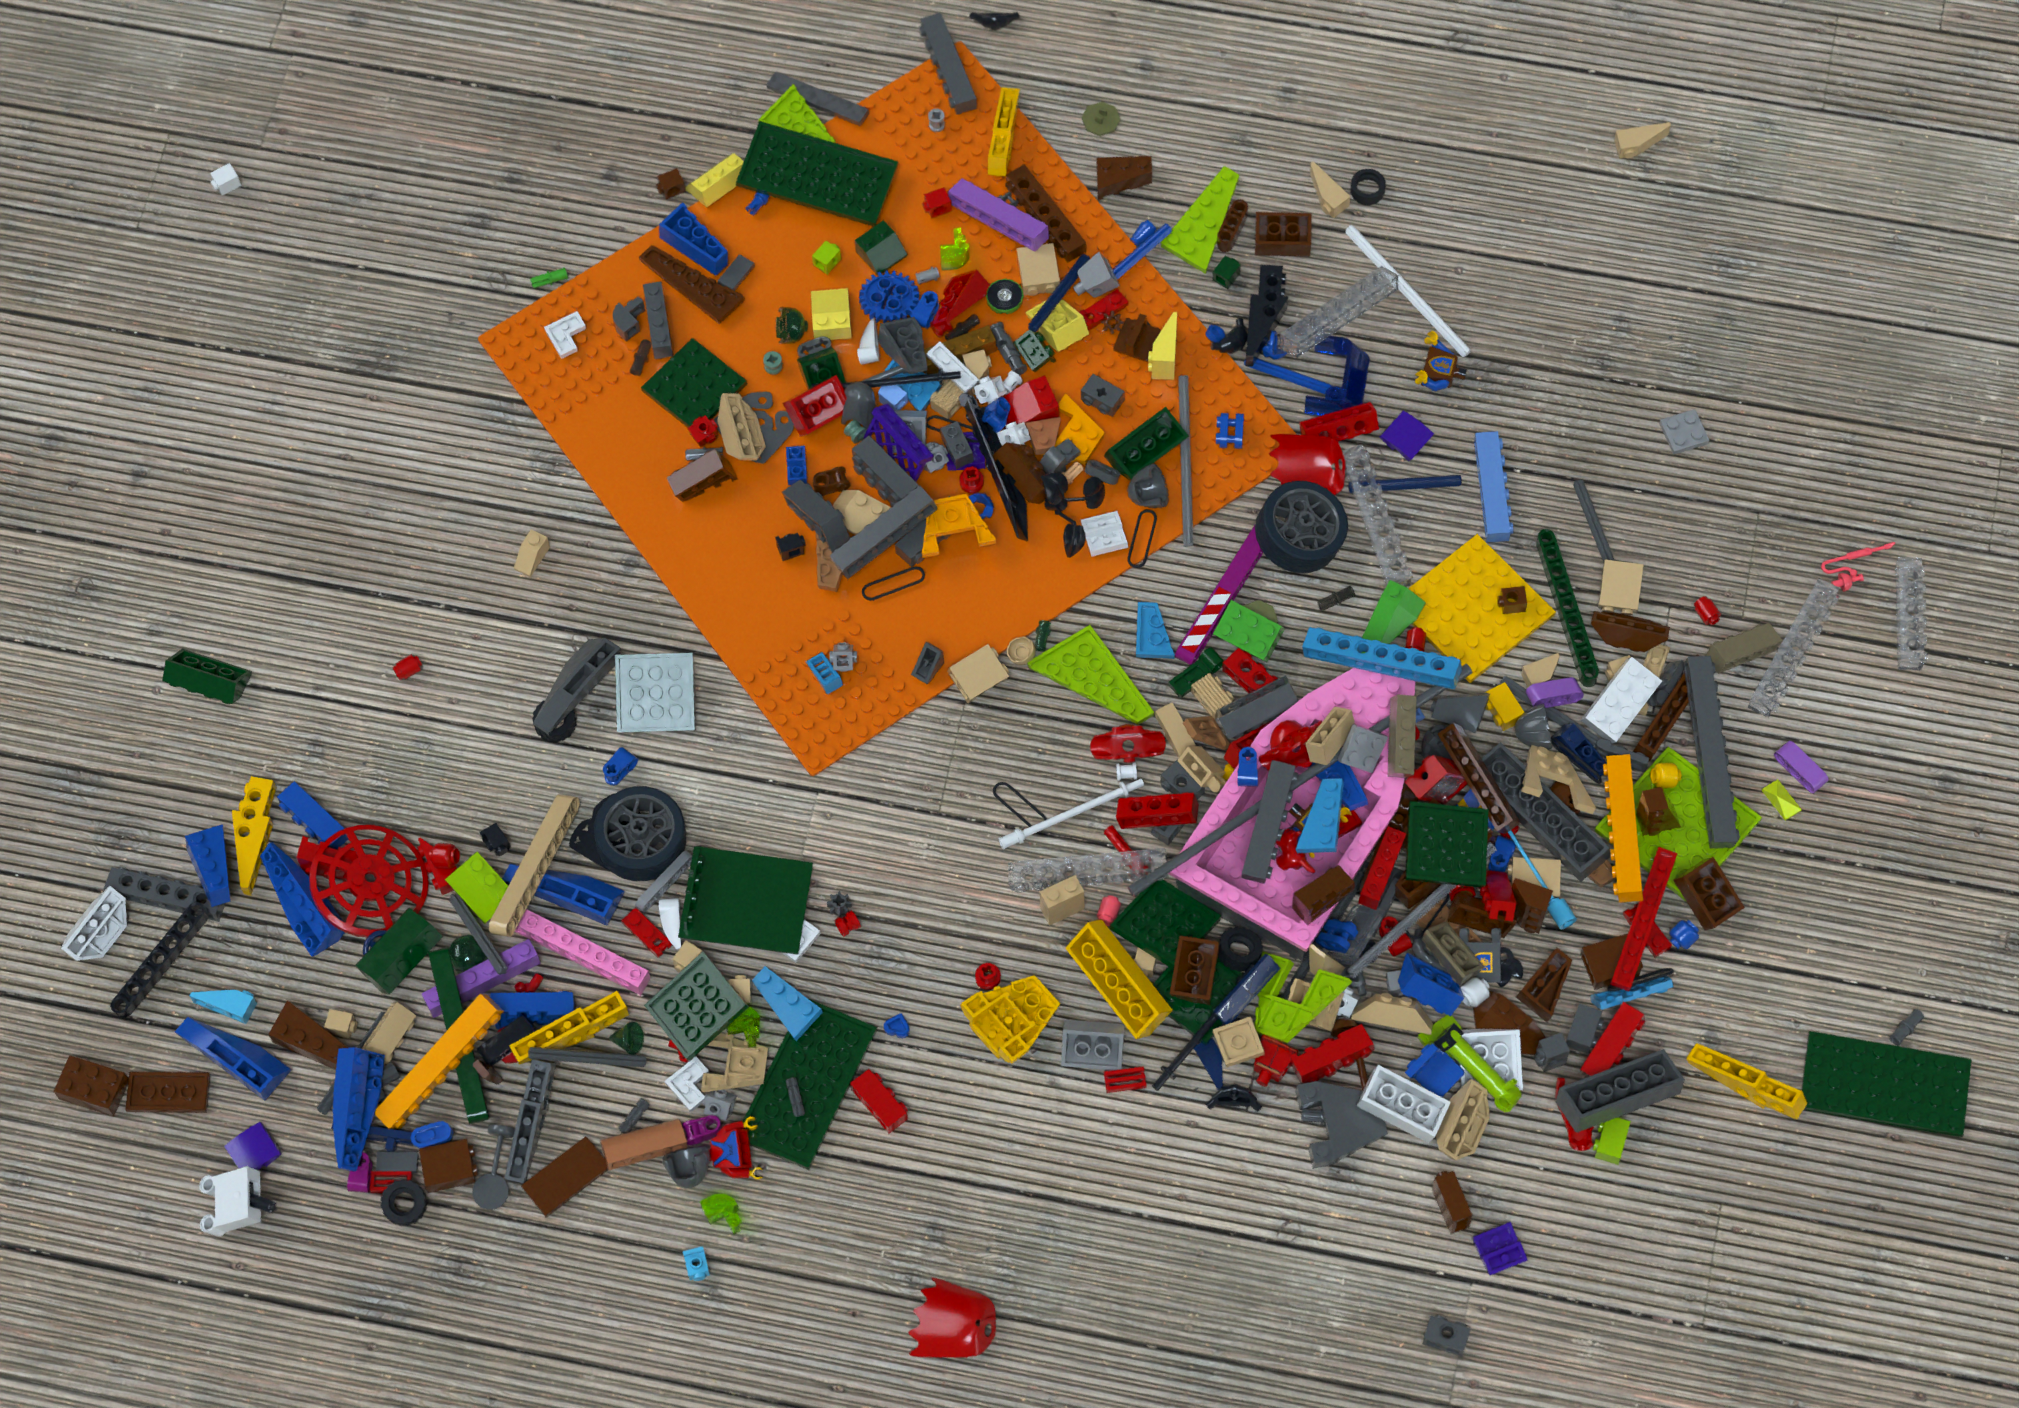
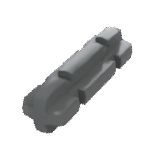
(795, 1097)
(634, 1116)

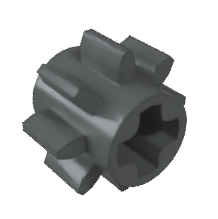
(833, 904)

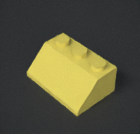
(716, 181)

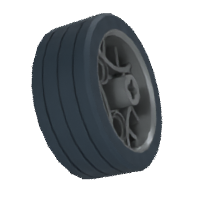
(1301, 526)
(639, 833)

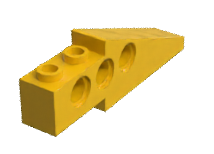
(1003, 132)
(259, 828)
(573, 1027)
(1748, 1081)

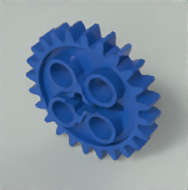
(874, 291)

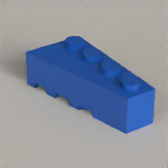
(692, 239)
(536, 1007)

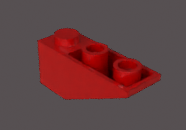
(439, 874)

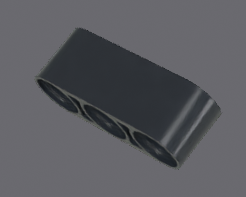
(498, 1045)

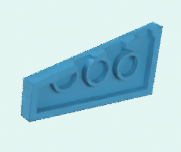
(1323, 822)
(1612, 998)
(788, 1004)

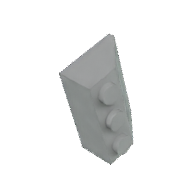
(1092, 1045)

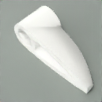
(869, 346)
(671, 919)

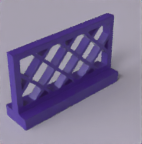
(903, 437)

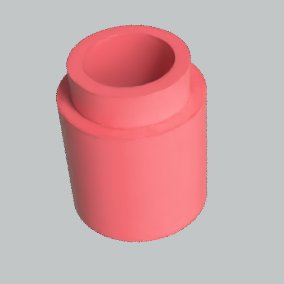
(1108, 909)

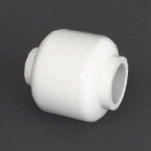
(1475, 991)

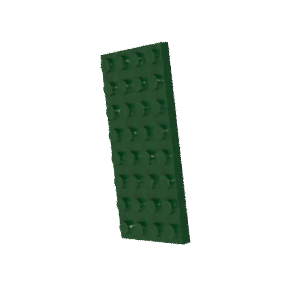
(817, 173)
(824, 1067)
(1886, 1084)

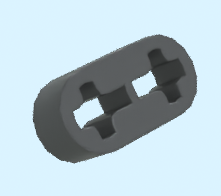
(813, 346)
(1102, 471)

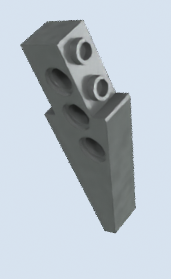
(530, 1119)

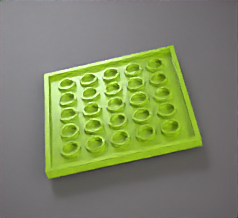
(1692, 837)

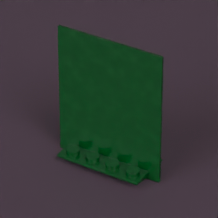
(745, 900)

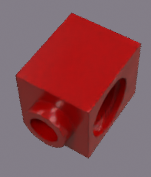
(937, 202)

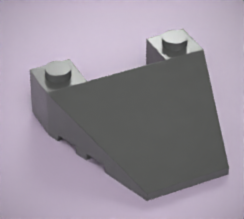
(1345, 1123)

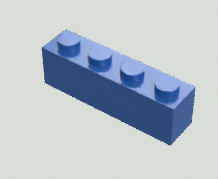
(310, 815)

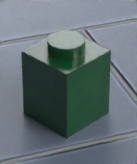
(1226, 272)

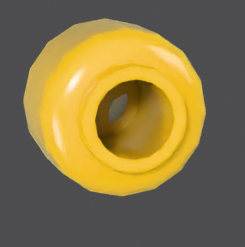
(1665, 775)

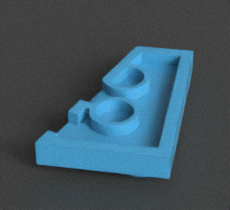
(918, 393)

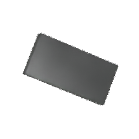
(736, 272)
(397, 1161)

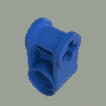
(926, 309)
(996, 414)
(619, 766)
(1247, 769)
(1505, 849)

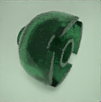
(790, 325)
(466, 953)

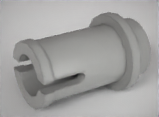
(928, 275)

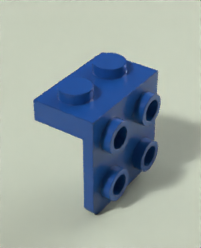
(1435, 1070)

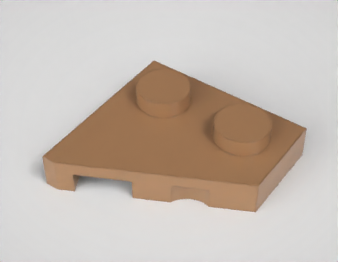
(1206, 731)

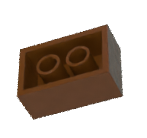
(1283, 234)
(1709, 893)
(91, 1085)

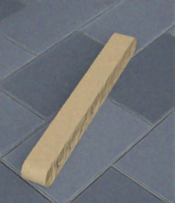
(534, 865)

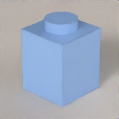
(893, 396)

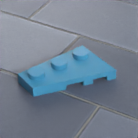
(1151, 633)

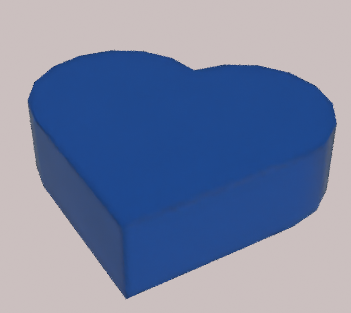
(897, 1026)

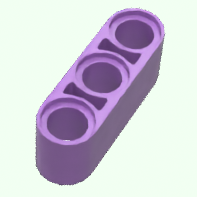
(1555, 692)
(1801, 767)

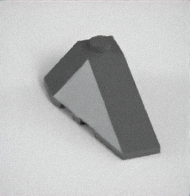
(904, 344)

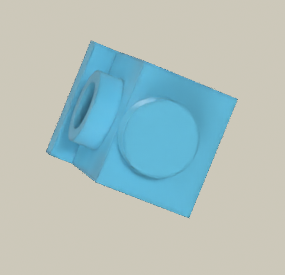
(693, 1256)

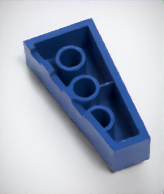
(210, 862)

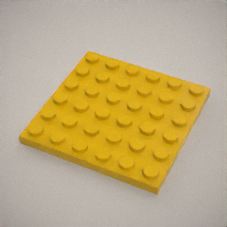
(1464, 610)

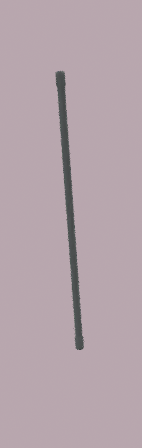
(1144, 882)

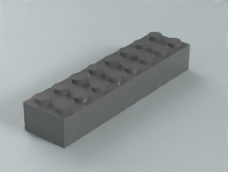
(1547, 817)

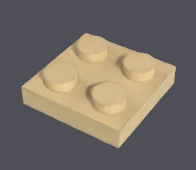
(1238, 1042)

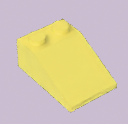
(831, 314)
(1062, 326)
(1162, 356)

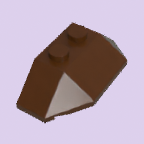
(1629, 631)
(1501, 1013)

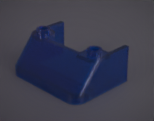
(1354, 378)

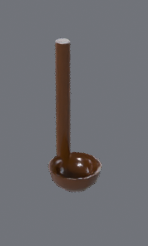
(1343, 1024)

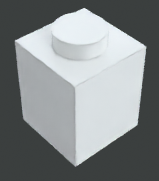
(225, 179)

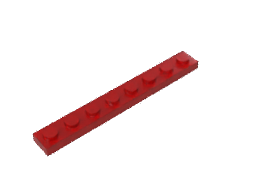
(1643, 919)

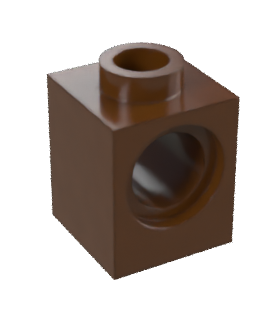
(670, 184)
(1515, 593)

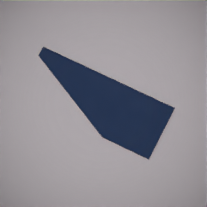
(1212, 1061)

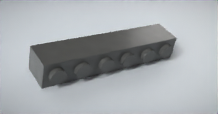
(948, 63)
(883, 532)
(1268, 822)

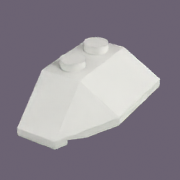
(97, 927)

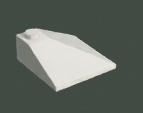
(1499, 1049)

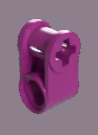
(700, 1129)
(360, 1180)

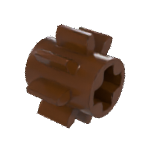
(1107, 318)

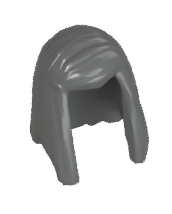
(859, 404)

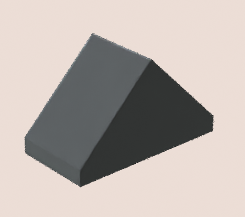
(928, 663)

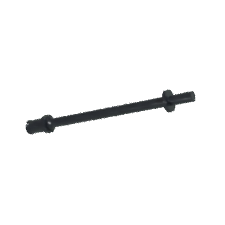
(940, 376)
(1168, 1072)

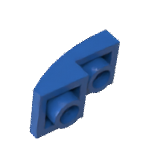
(796, 464)

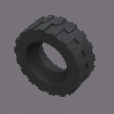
(559, 733)
(1243, 936)
(397, 1188)

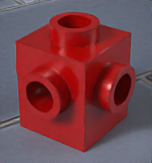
(703, 430)

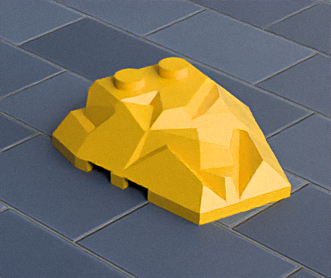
(1010, 1016)

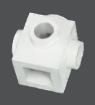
(989, 389)
(1014, 433)
(1350, 1001)

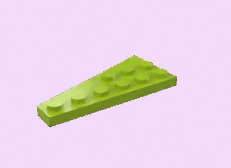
(794, 114)
(1197, 230)

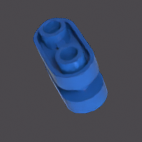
(1223, 438)
(1337, 935)
(432, 1134)

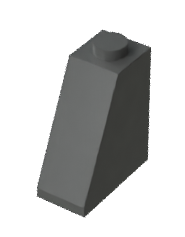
(1461, 709)

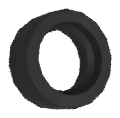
(1367, 174)

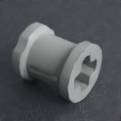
(936, 120)

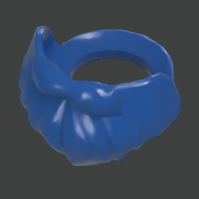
(1271, 349)
(986, 500)

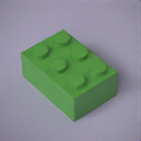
(1249, 631)

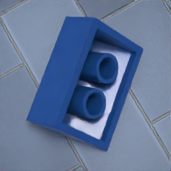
(1429, 985)

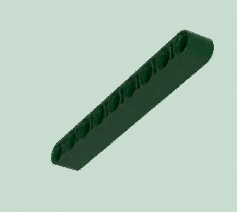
(1567, 615)
(452, 1009)

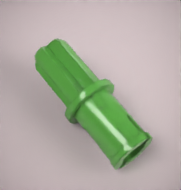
(549, 278)

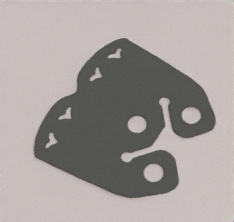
(772, 438)

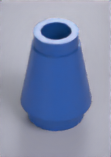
(1143, 232)

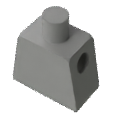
(1096, 277)

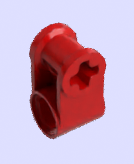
(1401, 944)

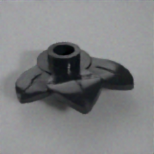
(1510, 967)

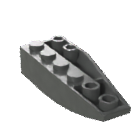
(576, 680)

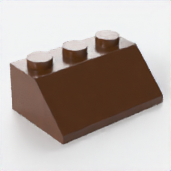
(1530, 904)
(1471, 914)
(1195, 969)

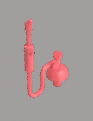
(1844, 580)

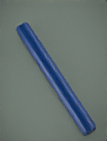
(1142, 250)
(1290, 376)

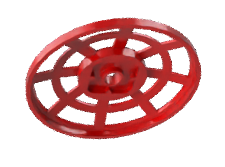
(360, 886)

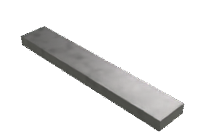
(820, 99)

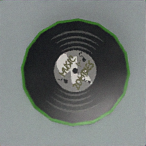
(1004, 296)

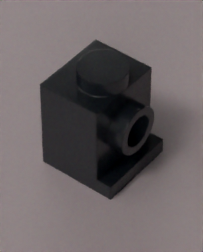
(790, 546)
(495, 840)

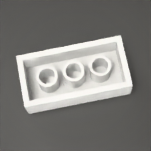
(1621, 700)
(1403, 1104)

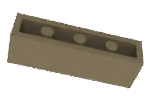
(1744, 647)
(1402, 736)

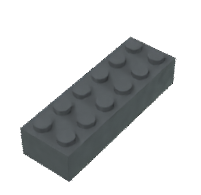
(1620, 1090)

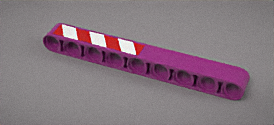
(1225, 591)

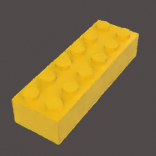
(1118, 979)

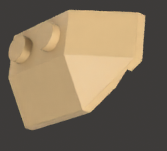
(739, 428)
(858, 509)
(1393, 1012)
(1464, 1121)

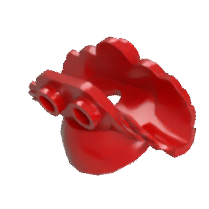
(1284, 739)
(1145, 742)

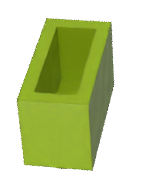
(1612, 1140)

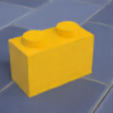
(1503, 706)

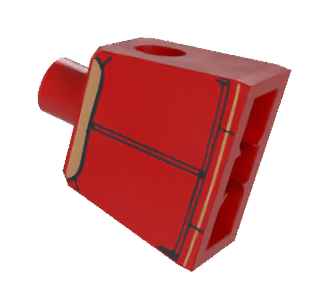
(1275, 1061)

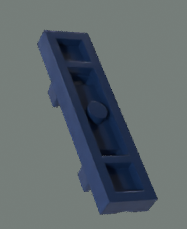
(390, 1136)

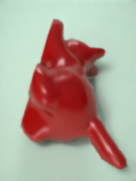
(1289, 857)

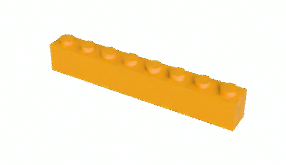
(1624, 828)
(438, 1062)

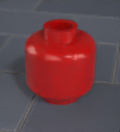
(444, 855)

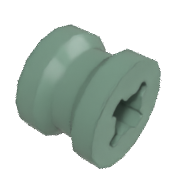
(769, 365)
(855, 431)

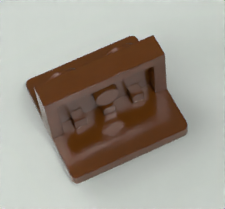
(1136, 338)

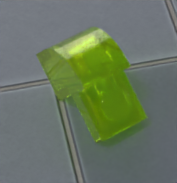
(955, 255)
(748, 1024)
(719, 1207)

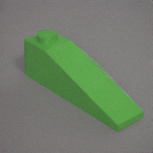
(1393, 614)

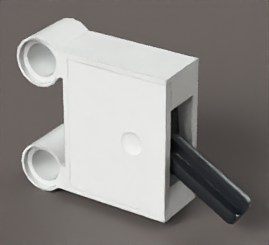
(236, 1201)

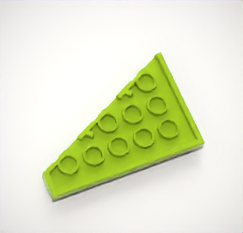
(1092, 671)

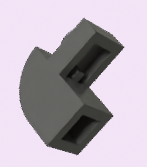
(625, 320)
(1057, 458)

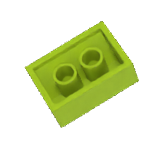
(478, 886)

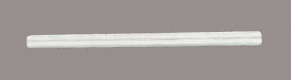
(1409, 292)

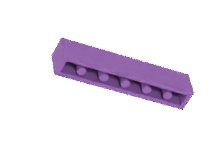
(998, 214)
(484, 976)

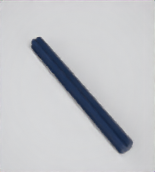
(1057, 294)
(1416, 483)

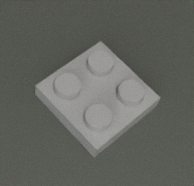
(1684, 431)
(1362, 748)

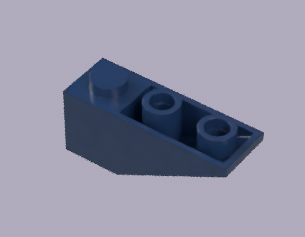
(1575, 740)

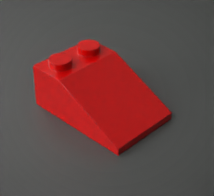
(1032, 402)
(816, 406)

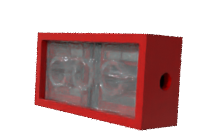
(1436, 779)

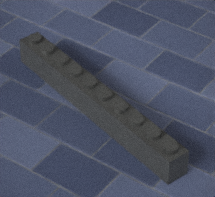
(1710, 752)

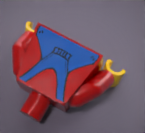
(731, 1150)

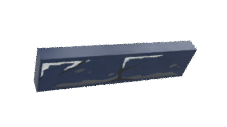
(1246, 990)

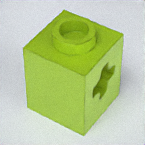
(826, 257)

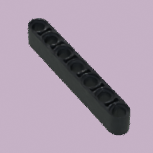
(161, 949)

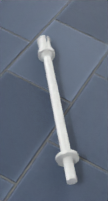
(1020, 835)

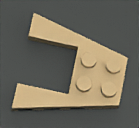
(1557, 768)

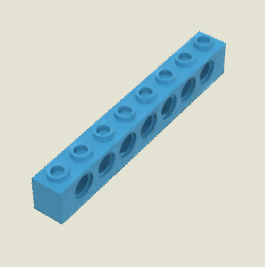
(1389, 665)

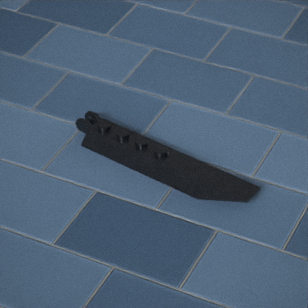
(989, 444)

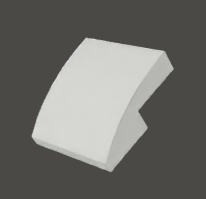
(1104, 533)

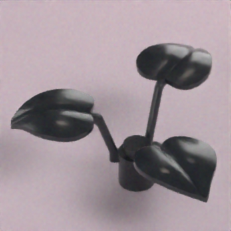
(1055, 486)

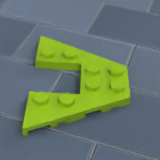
(1285, 1019)

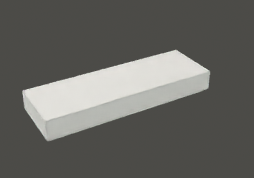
(949, 363)

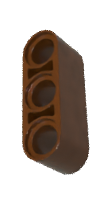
(1232, 218)

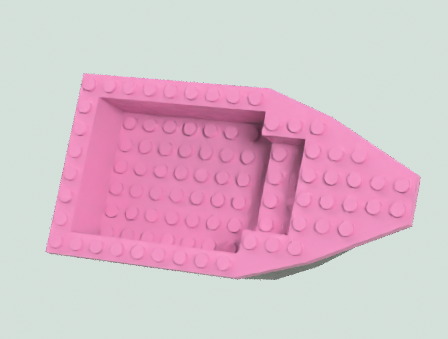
(1266, 908)

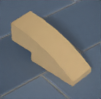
(1174, 729)

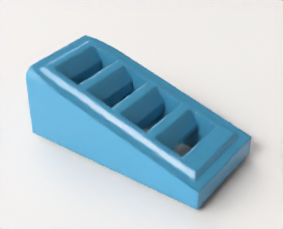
(829, 683)

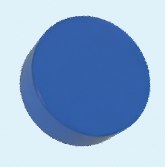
(1215, 333)

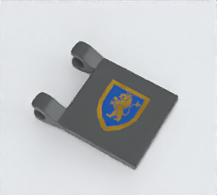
(1487, 953)

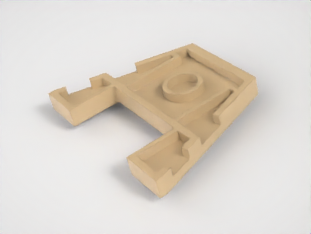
(743, 1065)

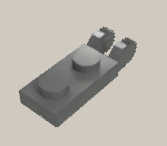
(1669, 679)
(1638, 760)

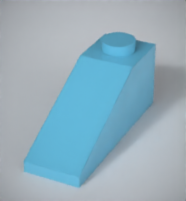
(229, 1003)

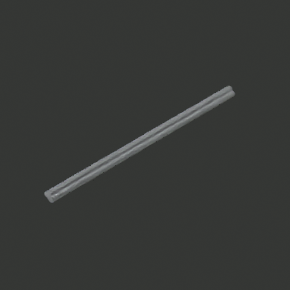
(1185, 463)
(1405, 923)

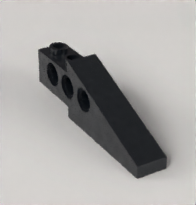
(1265, 310)

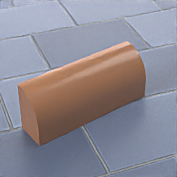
(643, 1144)

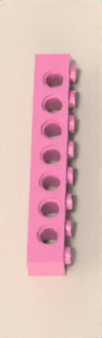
(583, 952)

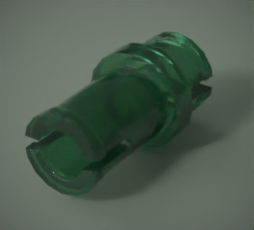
(1042, 635)

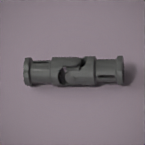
(1007, 348)

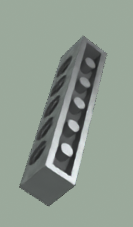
(153, 897)

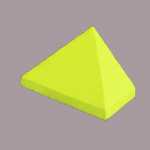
(1781, 799)

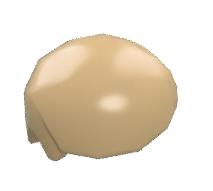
(1021, 650)

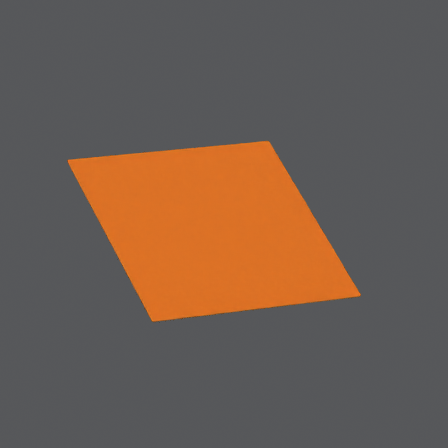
(722, 547)

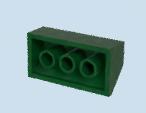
(1146, 444)
(206, 676)
(398, 951)

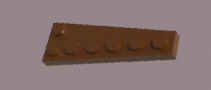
(703, 292)

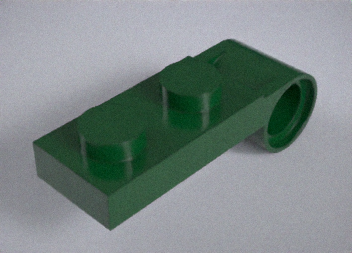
(1208, 663)

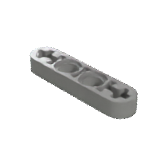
(664, 881)

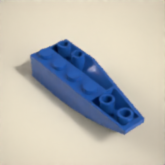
(576, 893)
(297, 902)
(238, 1057)
(354, 1102)

